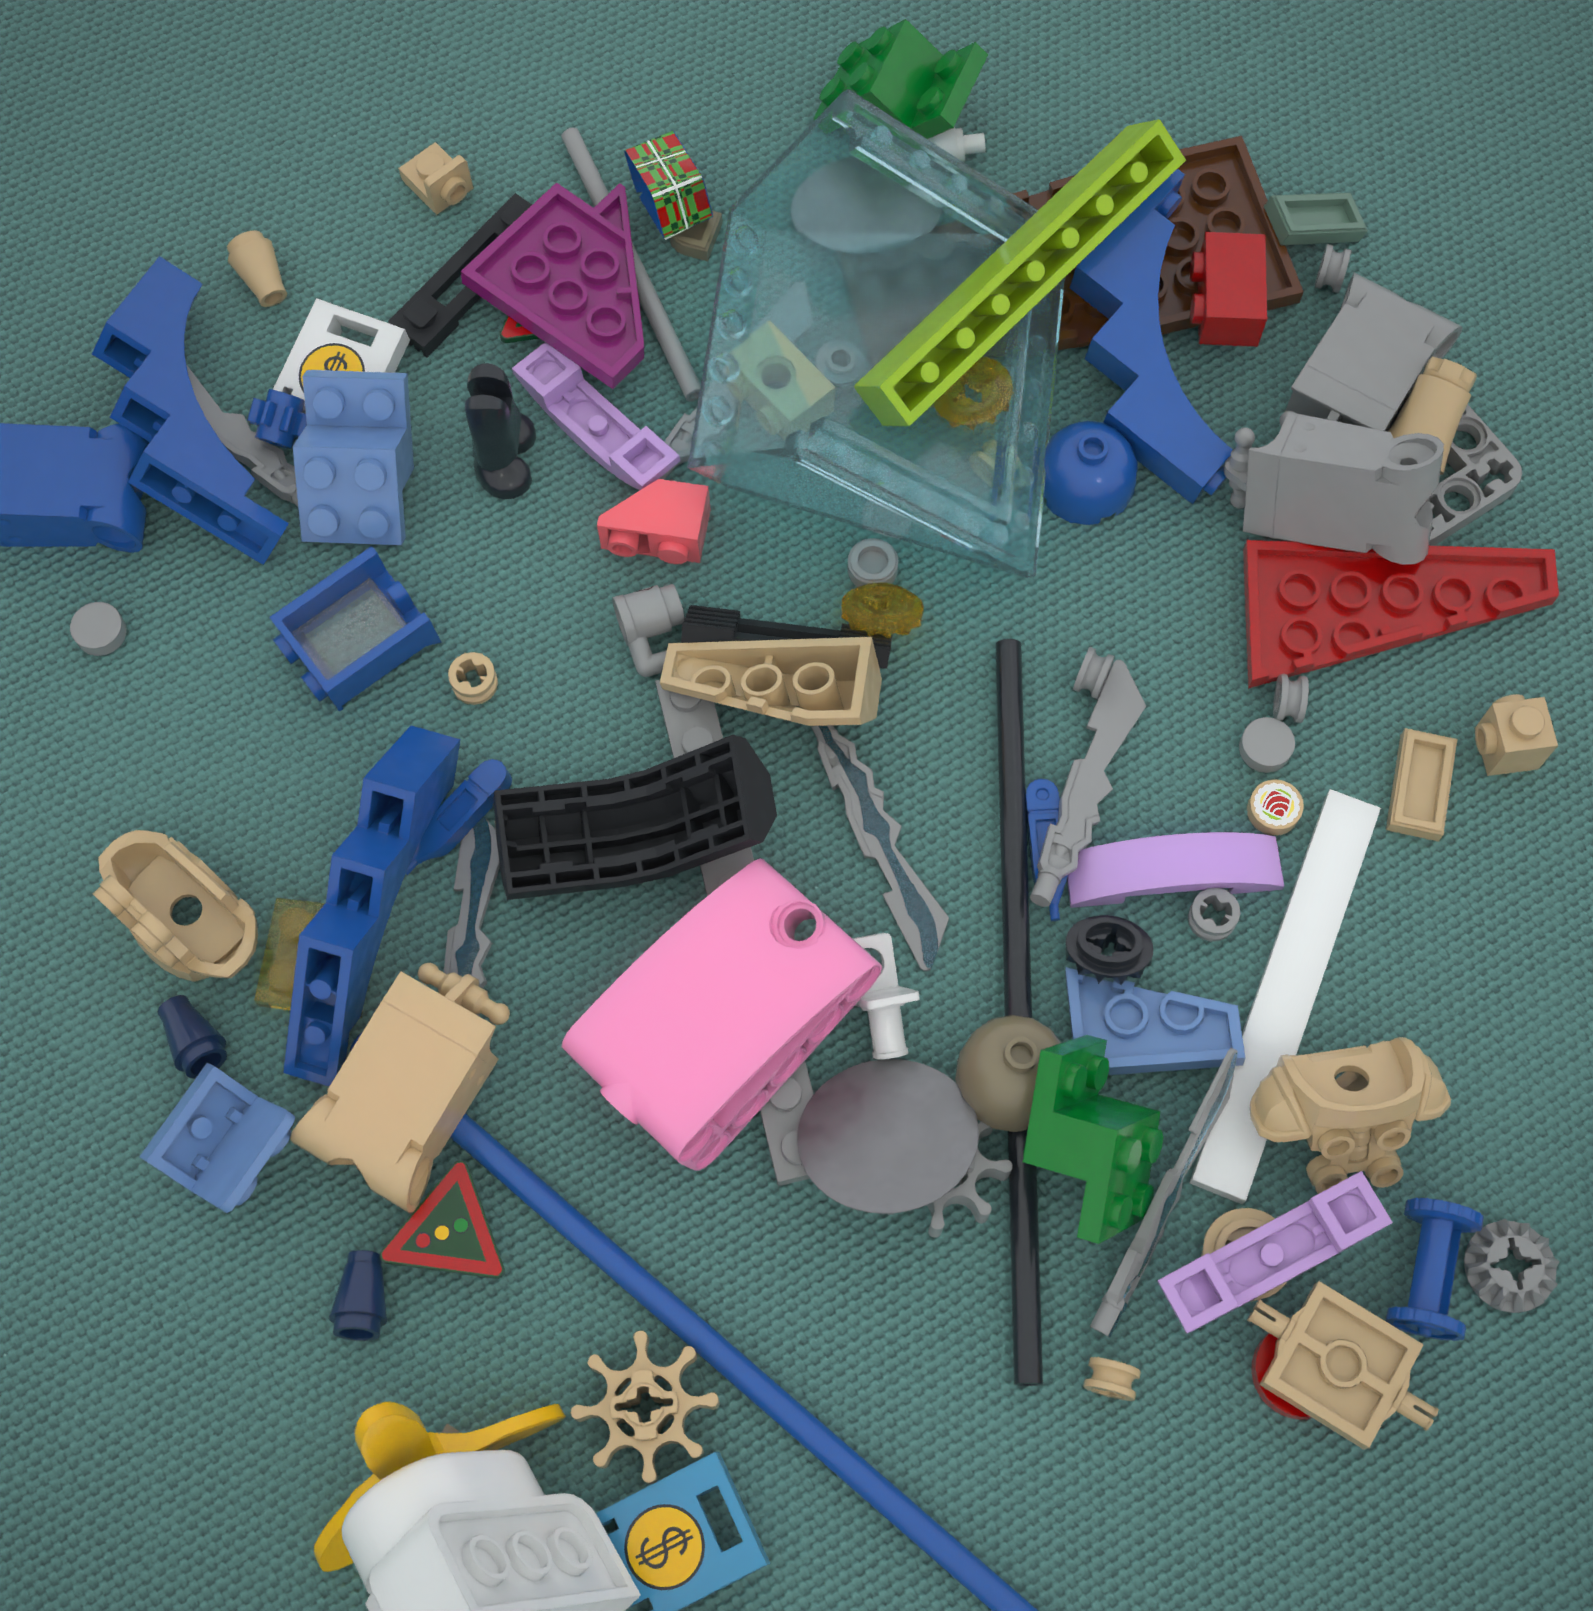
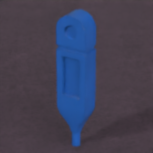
(1041, 810)
(461, 811)

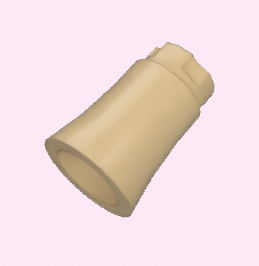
(1436, 403)

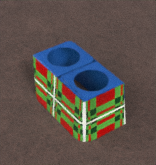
(669, 184)

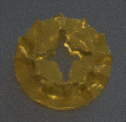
(985, 377)
(867, 605)

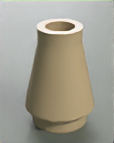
(257, 266)

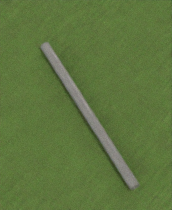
(646, 292)

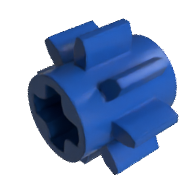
(278, 418)

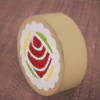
(1275, 807)

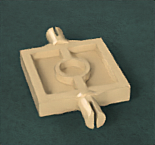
(1342, 1365)

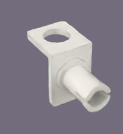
(884, 1001)

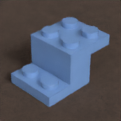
(354, 457)

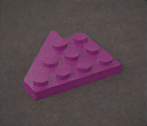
(569, 280)

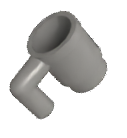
(645, 616)

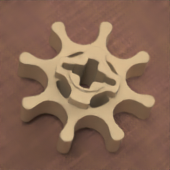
(643, 1379)

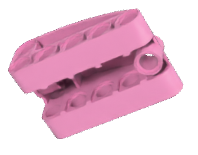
(720, 1013)

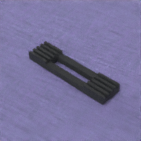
(428, 320)
(722, 625)

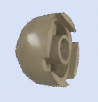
(1000, 1069)

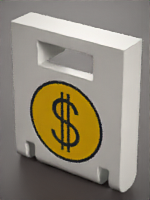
(323, 348)

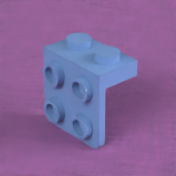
(219, 1139)

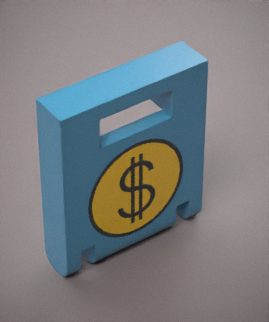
(671, 1543)

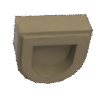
(698, 239)

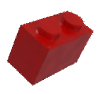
(1230, 289)

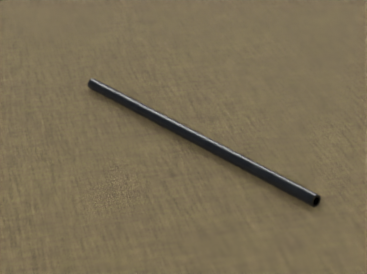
(1018, 1001)

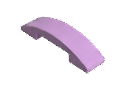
(592, 421)
(1173, 865)
(1274, 1253)

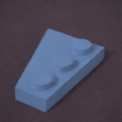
(1152, 1028)

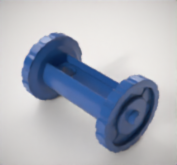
(1435, 1268)

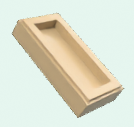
(1421, 784)

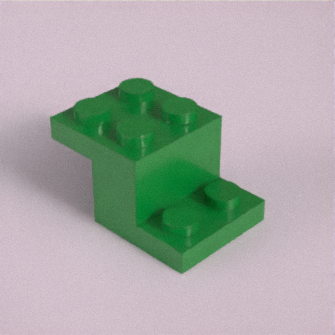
(907, 78)
(1092, 1137)

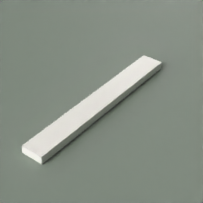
(1288, 987)

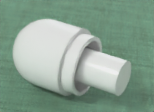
(958, 144)

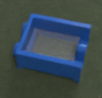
(352, 629)

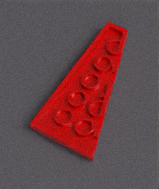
(1337, 605)

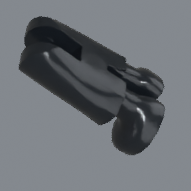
(498, 433)

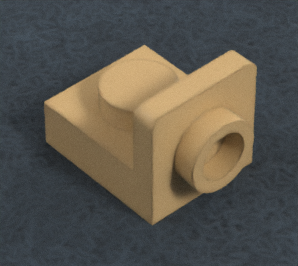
(437, 178)

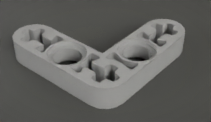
(1471, 470)

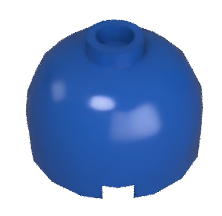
(1089, 472)

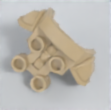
(143, 882)
(1357, 1116)

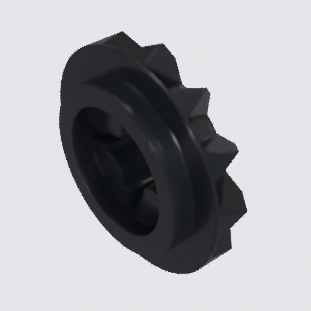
(1093, 934)

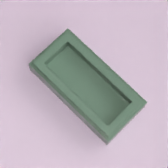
(1315, 218)

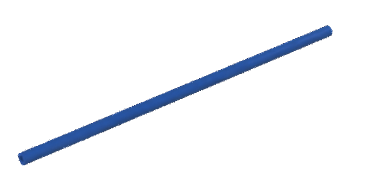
(739, 1370)

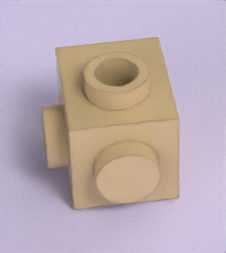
(1515, 735)

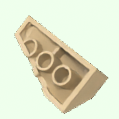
(785, 679)

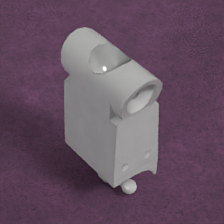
(1370, 358)
(1338, 486)

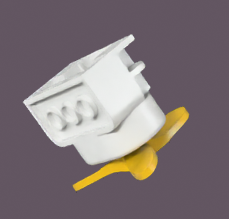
(468, 1524)

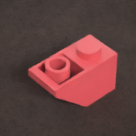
(659, 521)

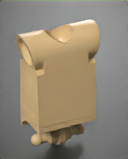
(406, 1083)

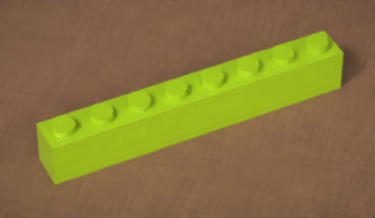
(1019, 274)

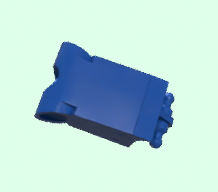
(70, 487)

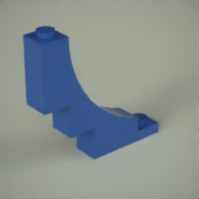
(1153, 412)
(185, 458)
(364, 880)

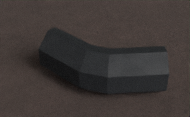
(633, 823)

